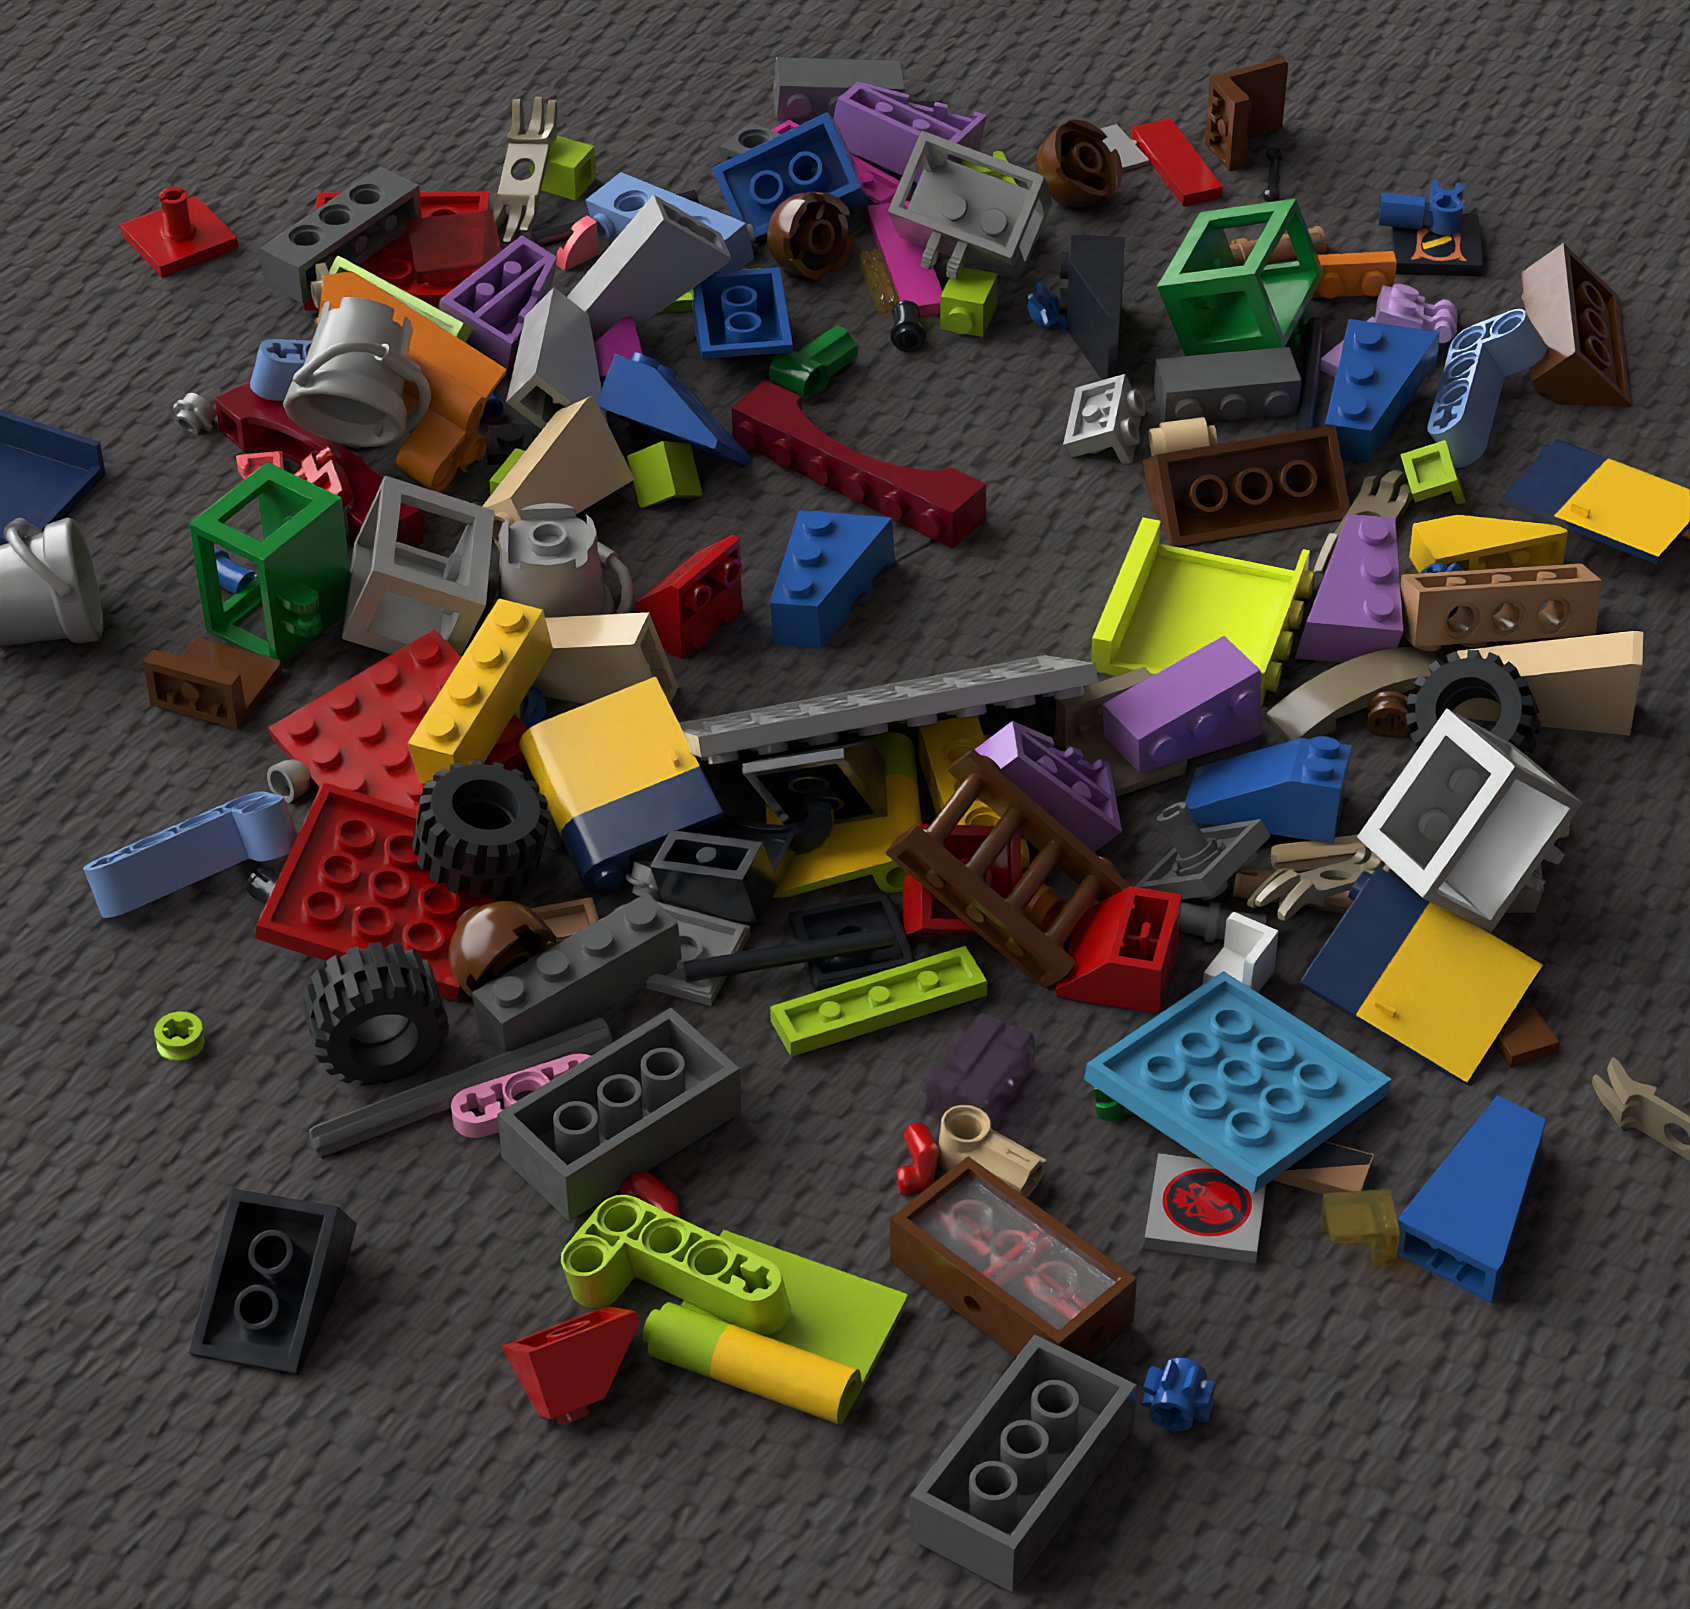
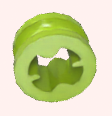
(181, 1024)

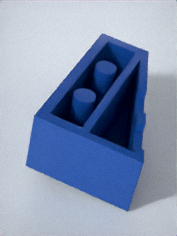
(1376, 381)
(825, 572)

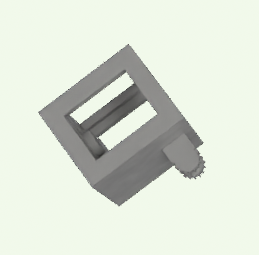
(968, 211)
(407, 591)
(1470, 821)

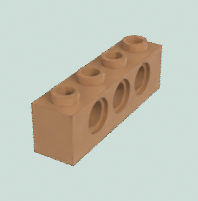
(1430, 598)

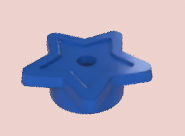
(1045, 308)

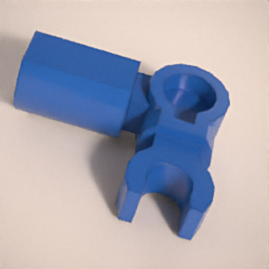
(1441, 213)

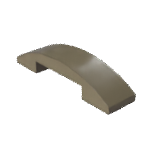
(1348, 688)

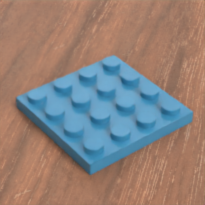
(1238, 1081)

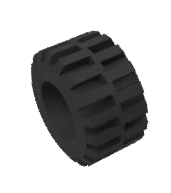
(1471, 679)
(480, 829)
(375, 1014)

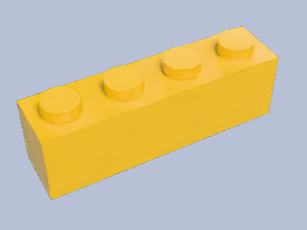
(482, 690)

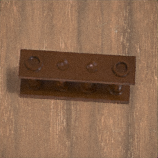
(964, 887)

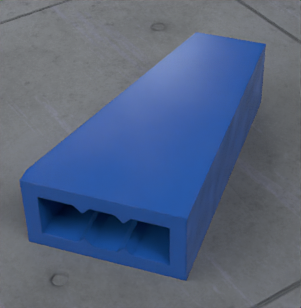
(1474, 1201)

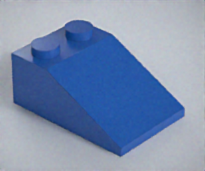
(793, 163)
(741, 314)
(652, 399)
(1289, 786)

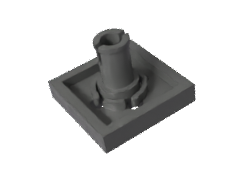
(1202, 856)

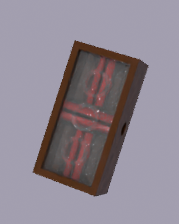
(1010, 1265)

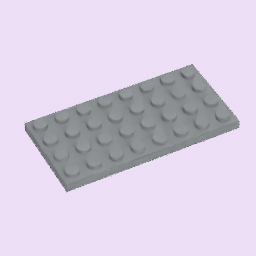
(871, 708)

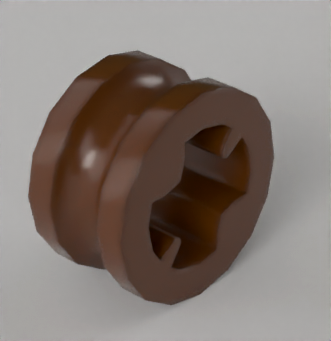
(1380, 707)

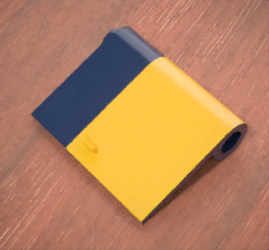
(1603, 500)
(618, 780)
(1420, 975)

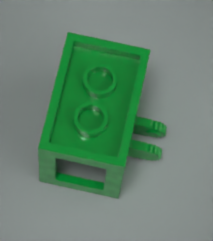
(1246, 306)
(298, 563)

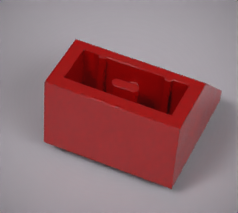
(696, 598)
(1125, 950)

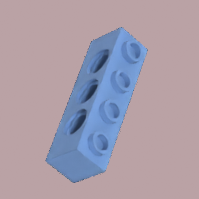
(624, 196)

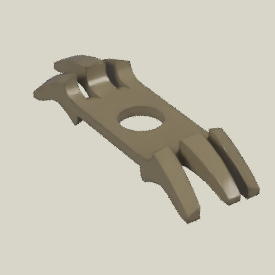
(523, 147)
(1371, 505)
(1312, 886)
(1638, 1107)

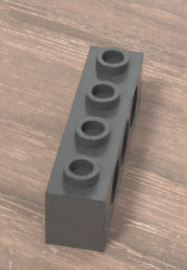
(347, 226)

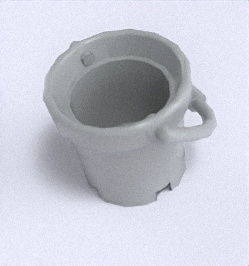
(357, 377)
(556, 564)
(48, 585)

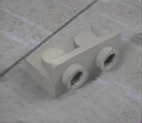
(1105, 417)

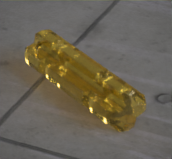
(878, 281)

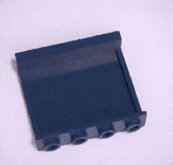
(43, 471)

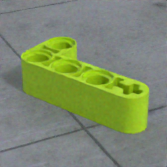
(641, 1241)

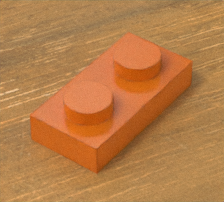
(1355, 274)

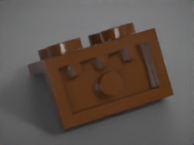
(1244, 106)
(209, 681)

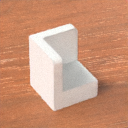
(1246, 953)

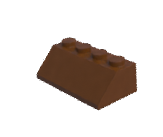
(1582, 331)
(1248, 486)

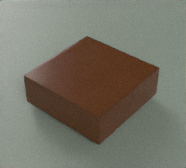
(1525, 1038)

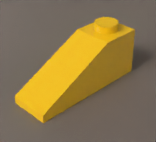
(1486, 543)

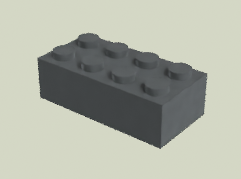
(619, 1113)
(1022, 1462)

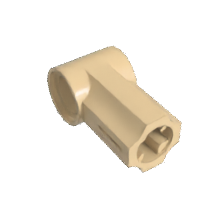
(968, 1132)

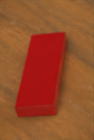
(1177, 162)

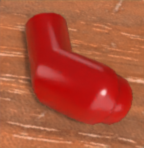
(924, 1160)
(652, 1191)

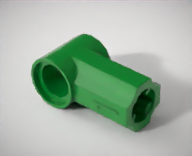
(810, 367)

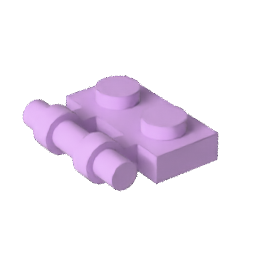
(1405, 308)

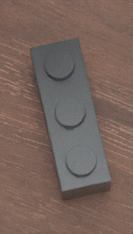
(812, 85)
(1228, 385)

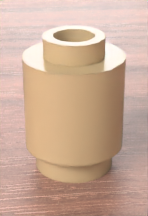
(1181, 436)

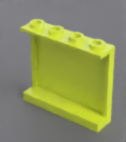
(1184, 599)

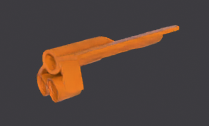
(458, 382)

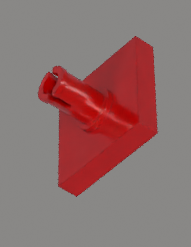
(179, 233)

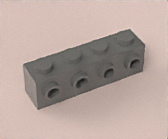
(579, 976)

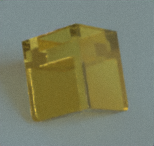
(1363, 1218)

